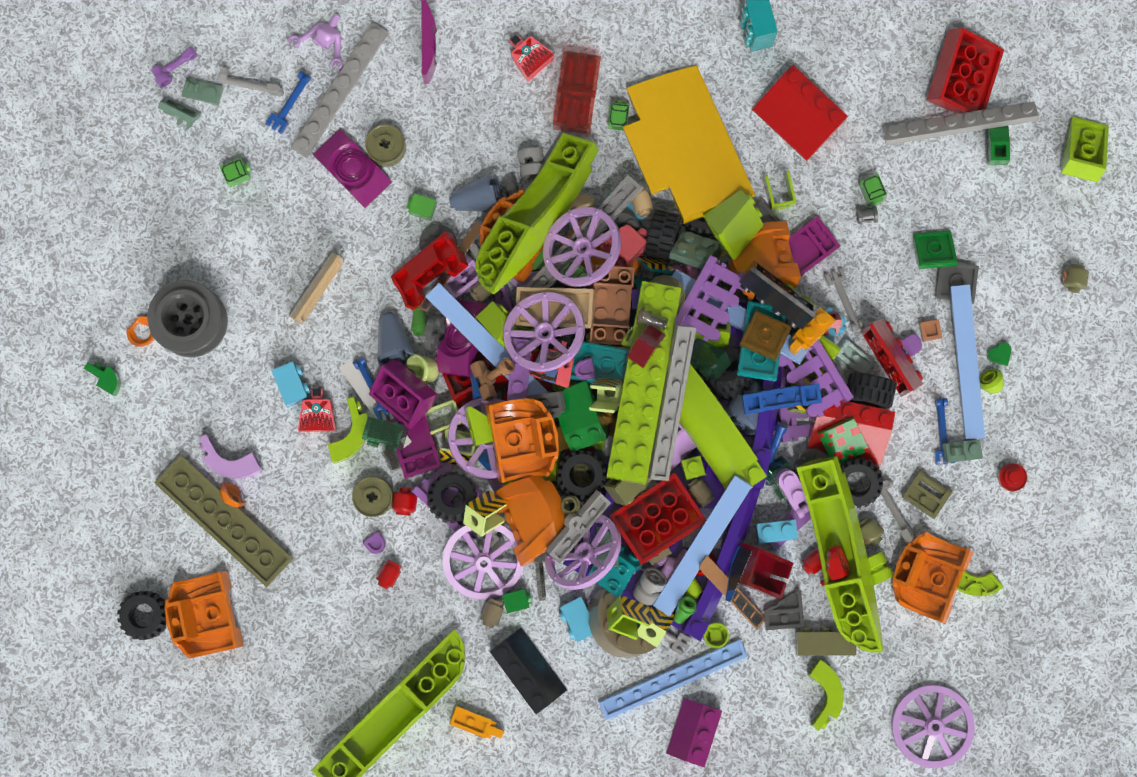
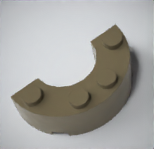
(608, 640)

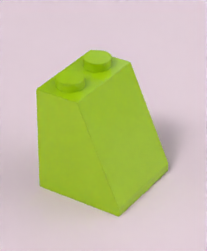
(735, 222)

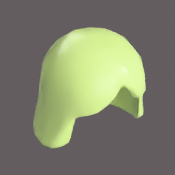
(423, 367)

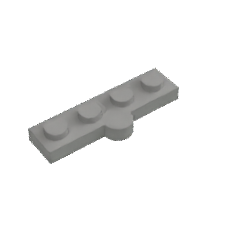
(577, 526)

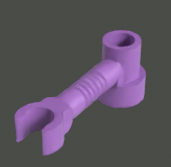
(162, 74)

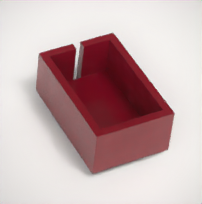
(759, 570)

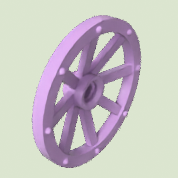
(580, 245)
(543, 328)
(453, 443)
(585, 555)
(480, 556)
(927, 725)

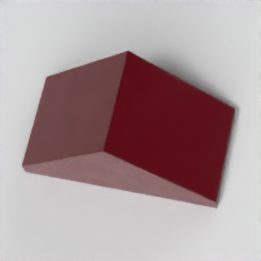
(646, 346)

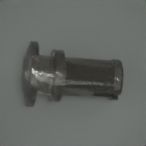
(651, 319)

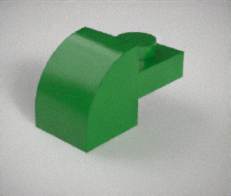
(109, 379)

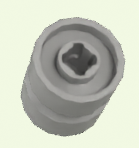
(530, 170)
(649, 586)

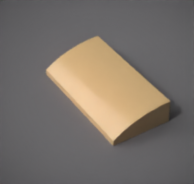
(316, 288)
(582, 298)

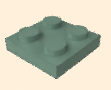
(693, 249)

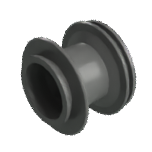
(168, 303)

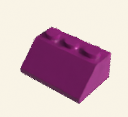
(402, 393)
(694, 732)

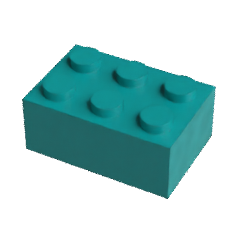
(759, 24)

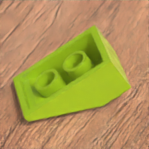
(1085, 150)

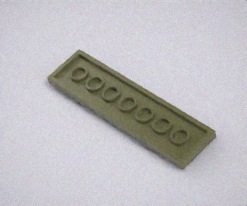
(223, 522)

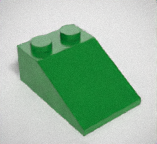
(578, 423)

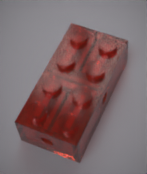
(576, 92)

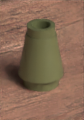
(567, 505)

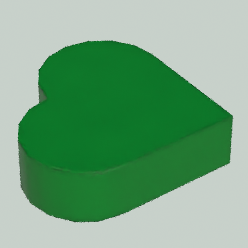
(1000, 354)

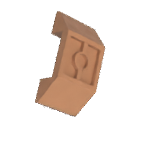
(612, 306)

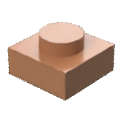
(930, 330)

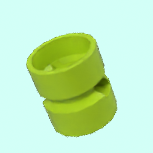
(879, 571)
(716, 635)

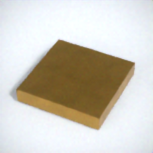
(765, 336)

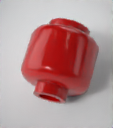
(404, 502)

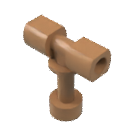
(488, 378)

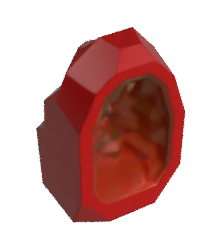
(836, 563)

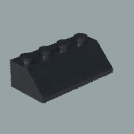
(778, 295)
(528, 671)

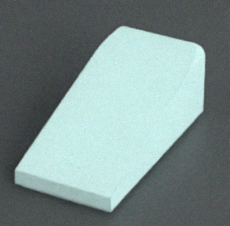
(854, 357)

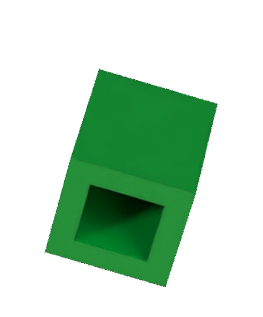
(517, 601)

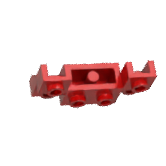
(426, 266)

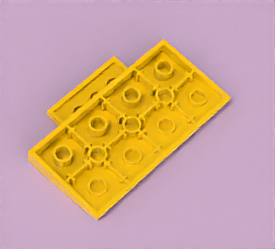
(684, 143)

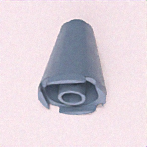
(478, 195)
(392, 340)
(736, 412)

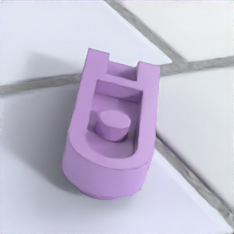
(792, 490)

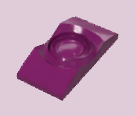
(428, 42)
(352, 168)
(812, 245)
(456, 351)
(421, 453)

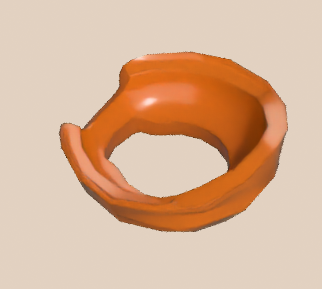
(131, 335)
(229, 490)

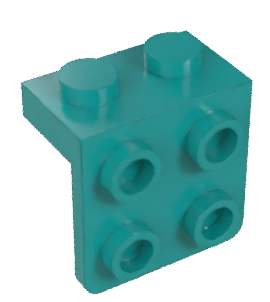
(618, 577)

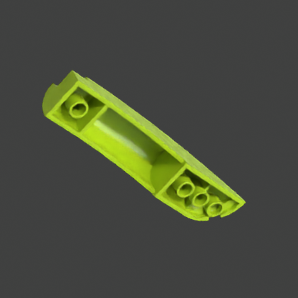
(525, 225)
(716, 434)
(837, 523)
(396, 711)

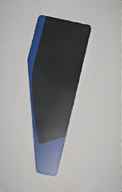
(736, 570)

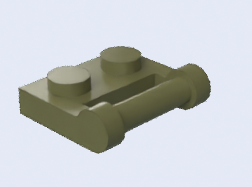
(922, 498)

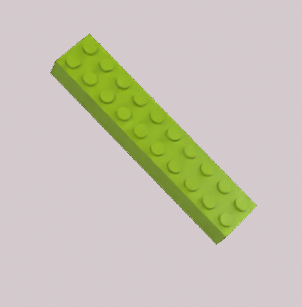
(643, 391)

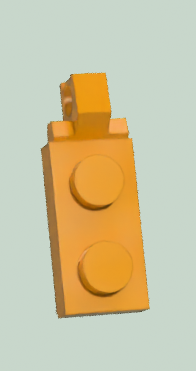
(807, 336)
(475, 723)

